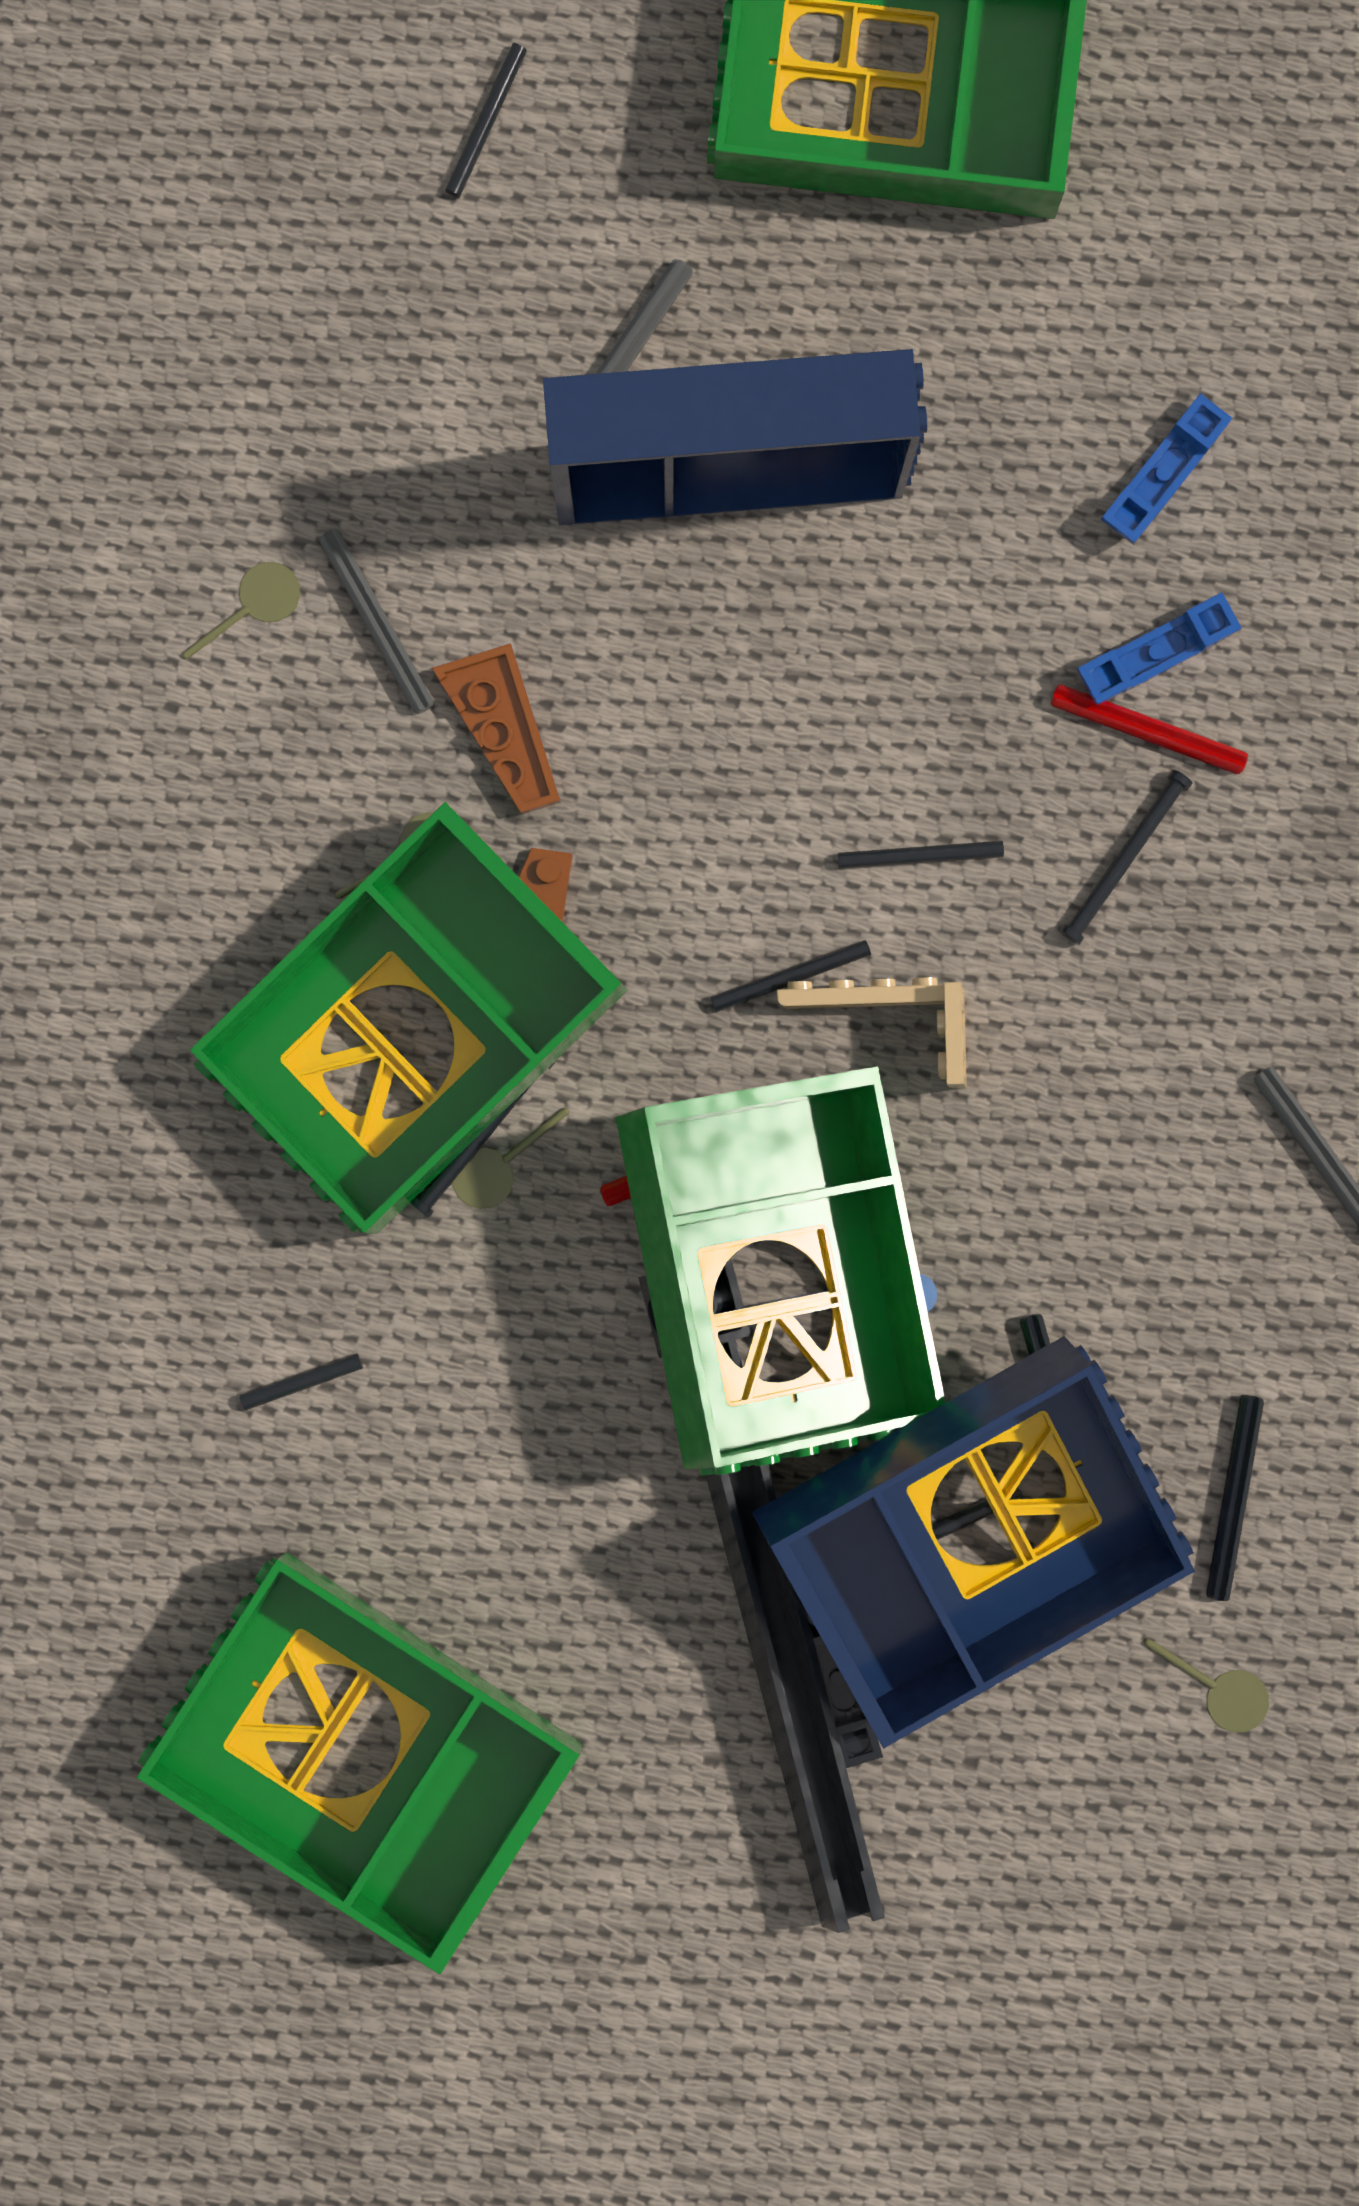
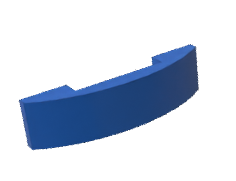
(1166, 469)
(1159, 649)

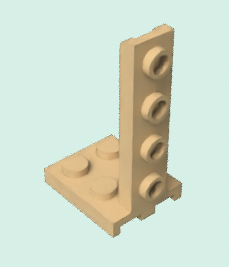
(886, 993)

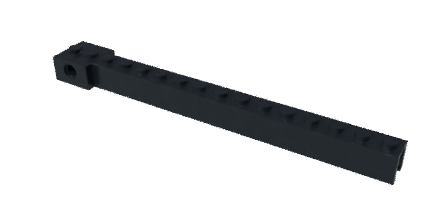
(790, 1676)

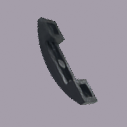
(853, 1729)

